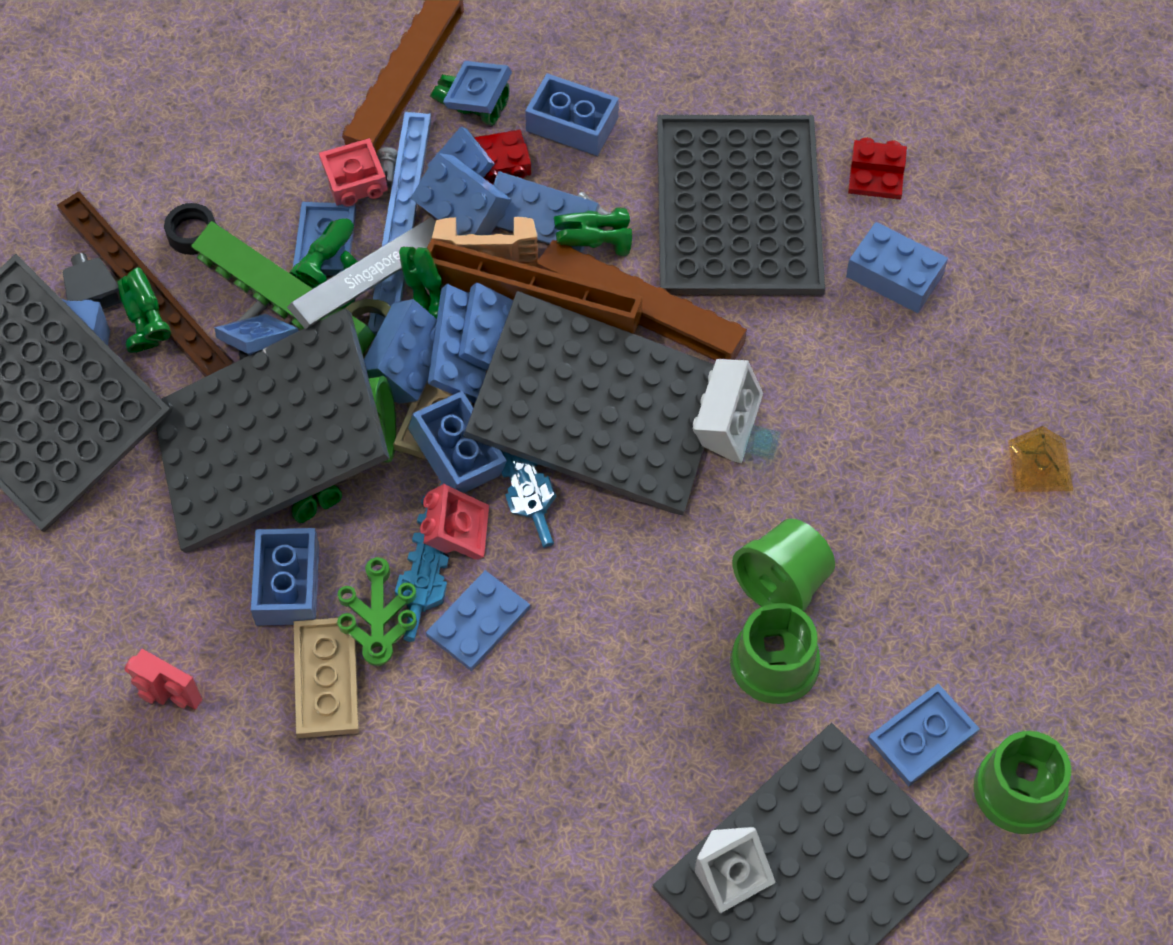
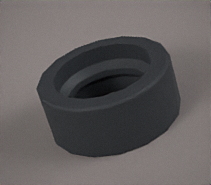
(179, 215)

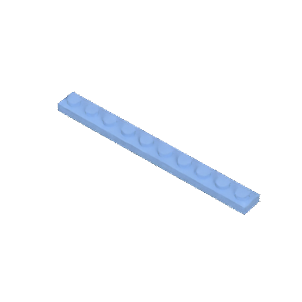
(401, 207)

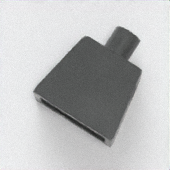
(90, 281)

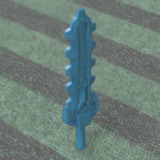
(529, 493)
(425, 577)

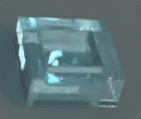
(763, 442)

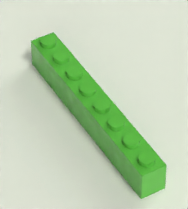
(259, 275)

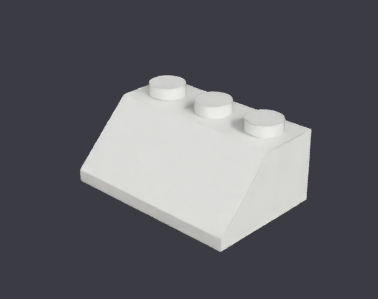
(728, 409)

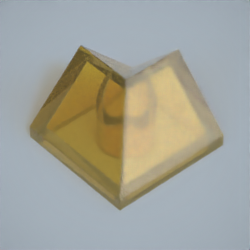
(1040, 462)

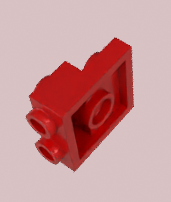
(507, 153)
(877, 168)

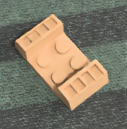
(520, 247)

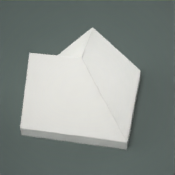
(733, 866)

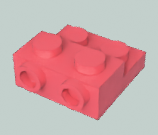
(353, 172)
(455, 522)
(160, 680)

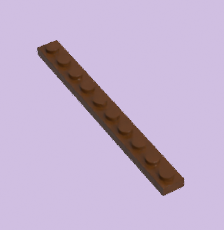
(121, 261)

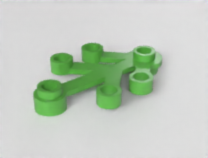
(377, 615)

